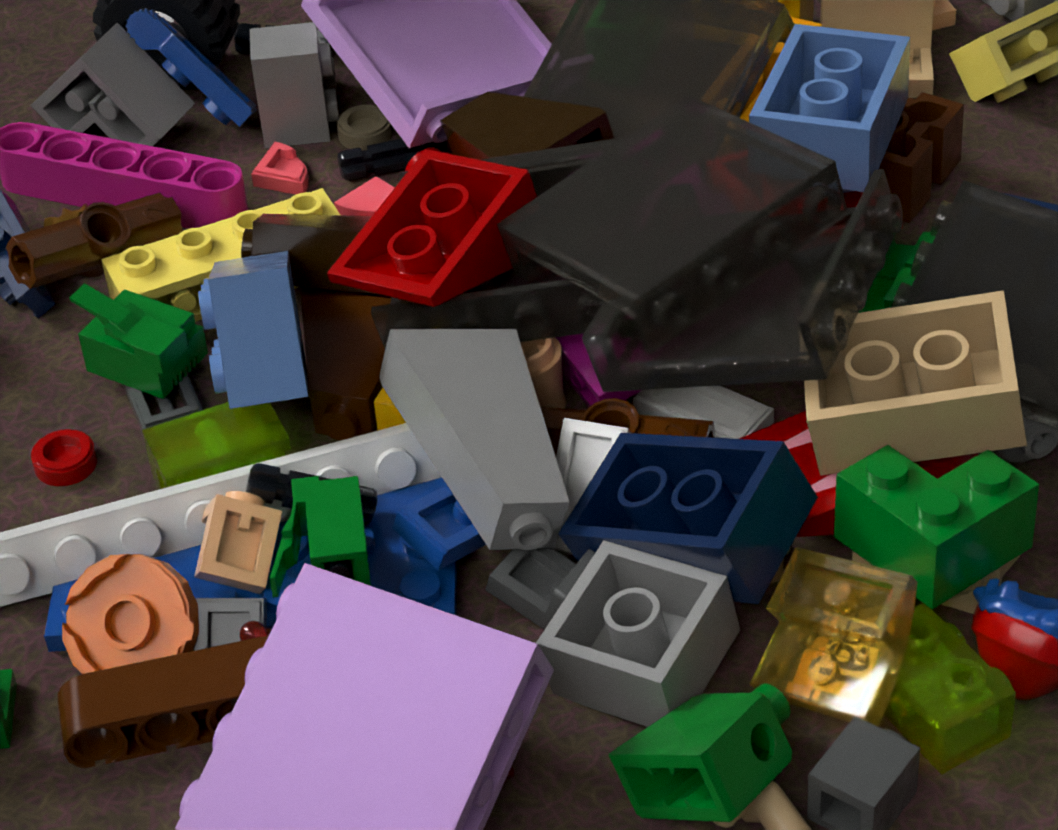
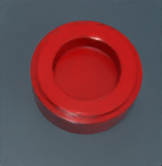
(64, 457)

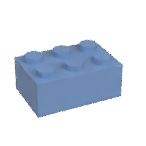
(837, 96)
(257, 328)

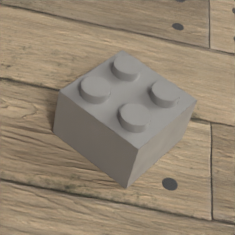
(639, 634)

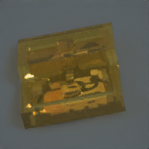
(838, 635)

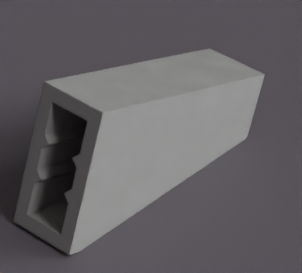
(481, 428)

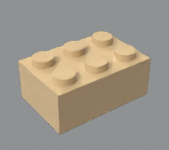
(922, 381)

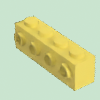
(1009, 54)
(176, 265)

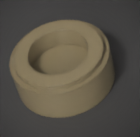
(363, 127)

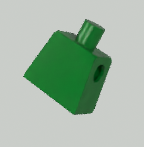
(706, 756)

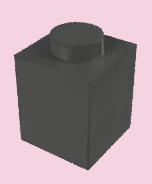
(863, 779)

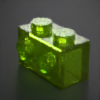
(948, 695)

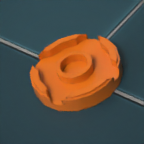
(128, 613)

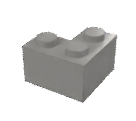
(293, 84)
(117, 91)

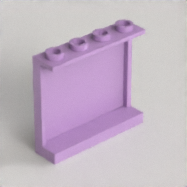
(431, 54)
(368, 717)

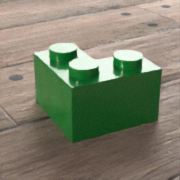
(934, 528)

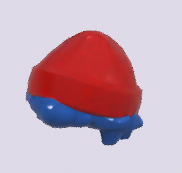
(1018, 636)

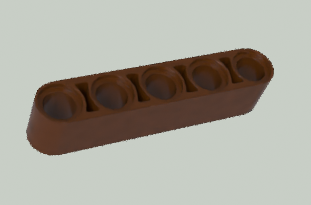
(151, 703)

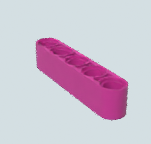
(93, 169)

